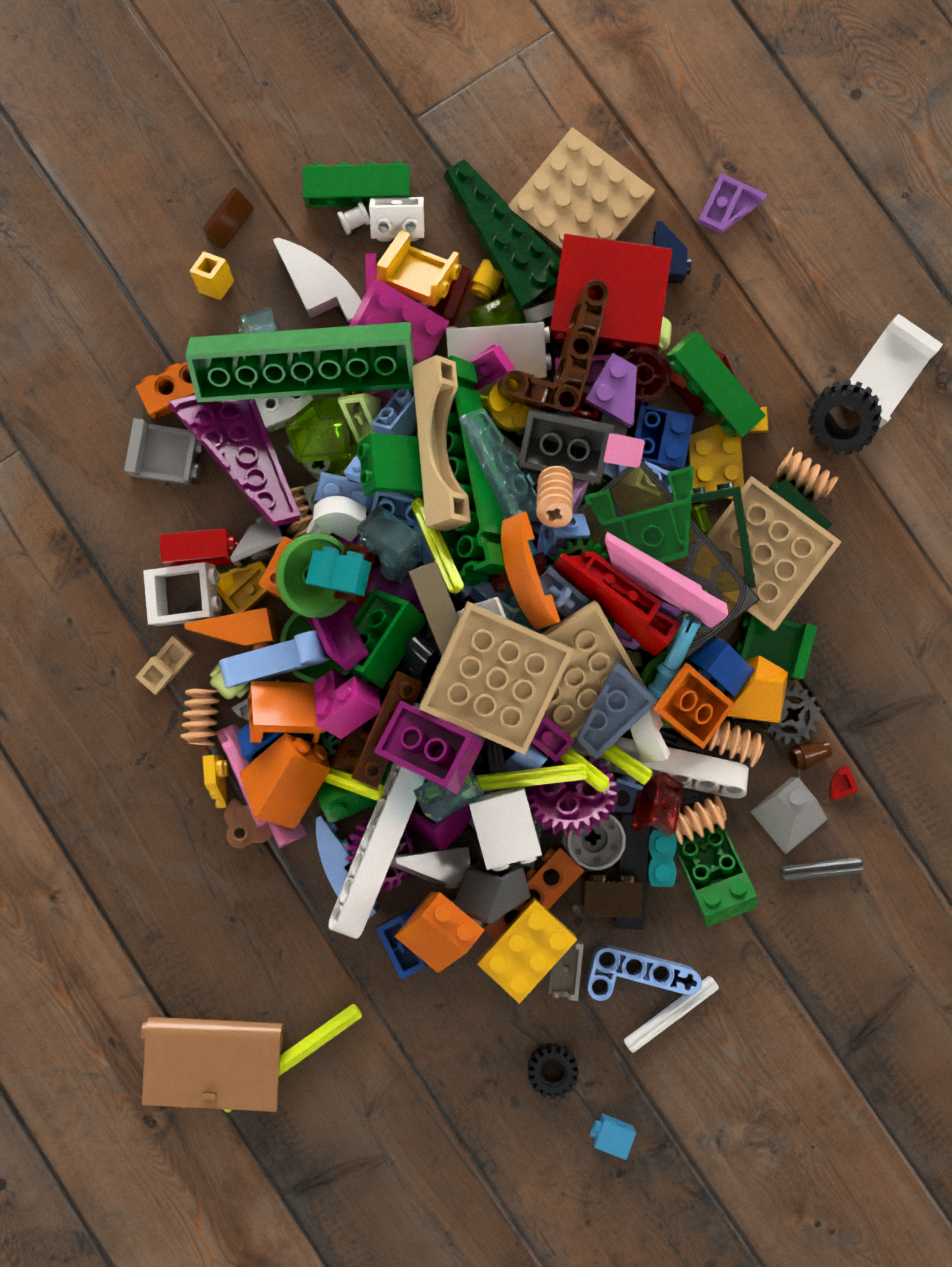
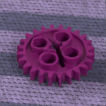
(573, 796)

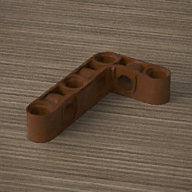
(572, 366)

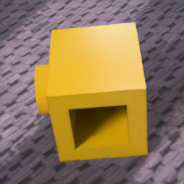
(212, 275)

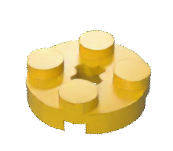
(502, 414)

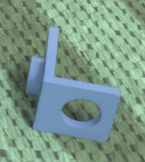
(575, 529)
(629, 785)

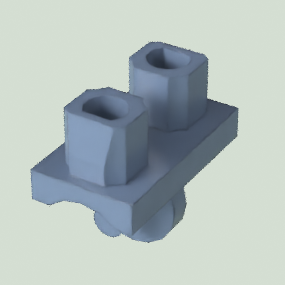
(565, 595)

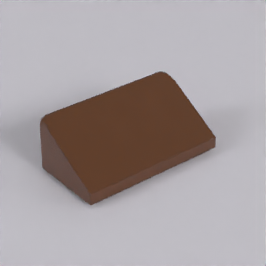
(228, 218)

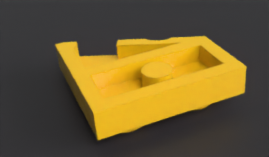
(241, 587)

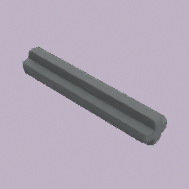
(822, 869)

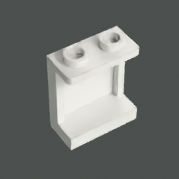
(505, 828)

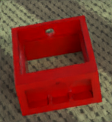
(197, 547)

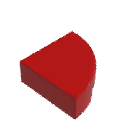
(842, 784)

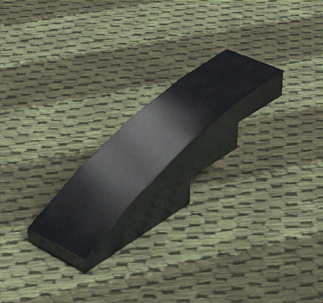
(634, 863)

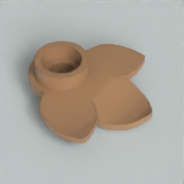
(240, 818)

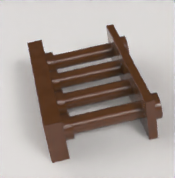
(357, 749)

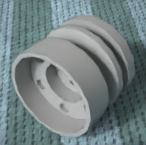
(602, 851)

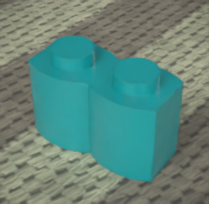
(338, 572)
(661, 867)

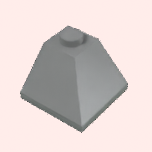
(257, 543)
(789, 814)

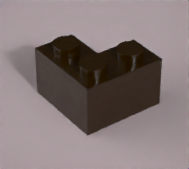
(611, 897)

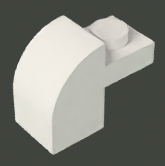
(337, 516)

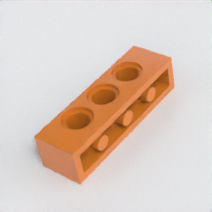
(152, 389)
(567, 871)

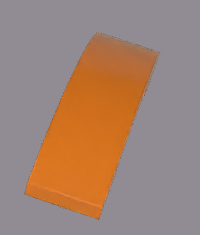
(522, 572)

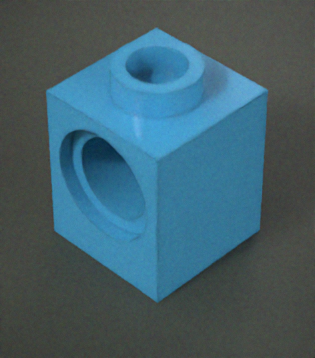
(613, 1136)

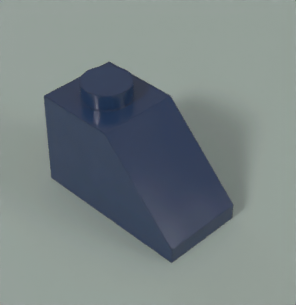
(680, 264)

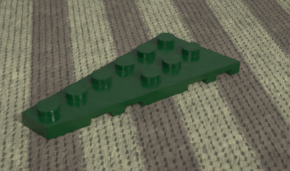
(509, 243)

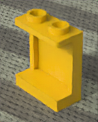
(417, 271)

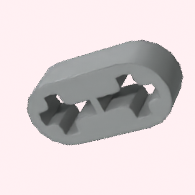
(539, 312)

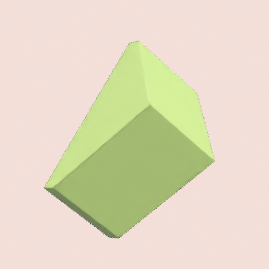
(360, 412)

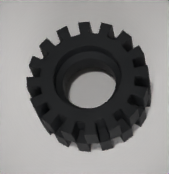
(557, 1087)

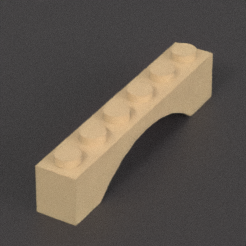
(434, 391)

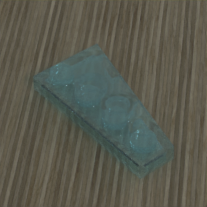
(499, 464)

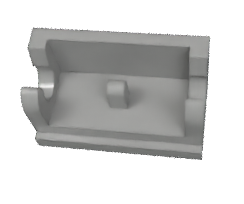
(566, 973)

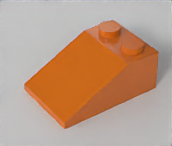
(247, 629)
(693, 706)

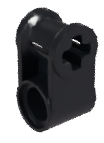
(420, 659)

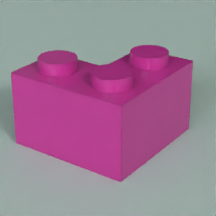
(344, 703)

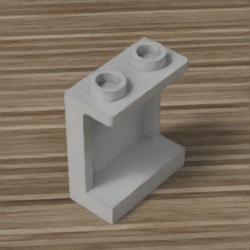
(163, 453)

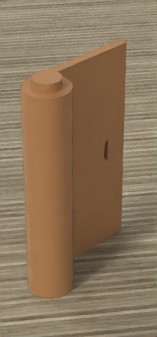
(204, 1056)

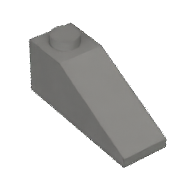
(436, 866)

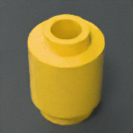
(486, 281)

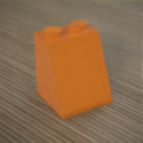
(285, 779)
(439, 932)

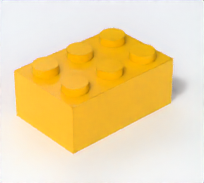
(526, 950)

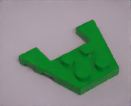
(656, 531)

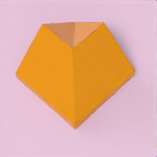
(762, 693)

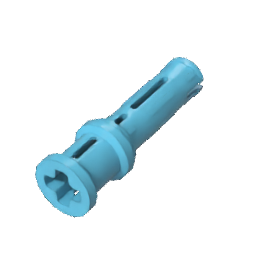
(671, 666)

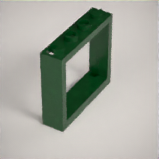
(728, 490)

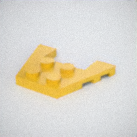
(719, 457)

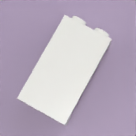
(520, 342)
(895, 363)

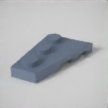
(615, 710)

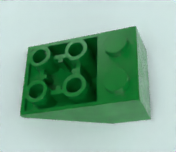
(715, 876)

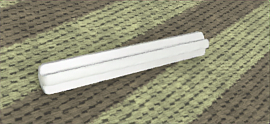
(670, 1015)

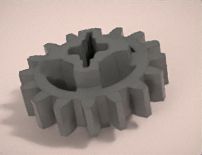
(796, 724)

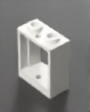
(157, 595)

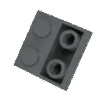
(491, 893)

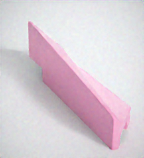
(665, 582)
(232, 750)

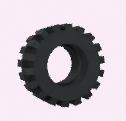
(837, 437)

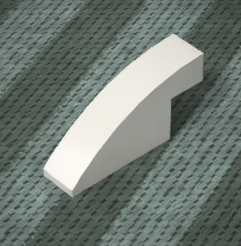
(317, 281)

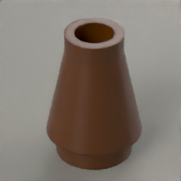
(808, 754)

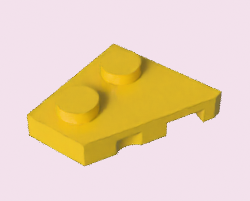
(215, 774)

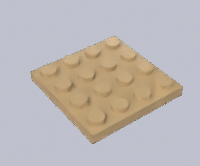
(580, 193)
(783, 547)
(589, 667)
(496, 678)

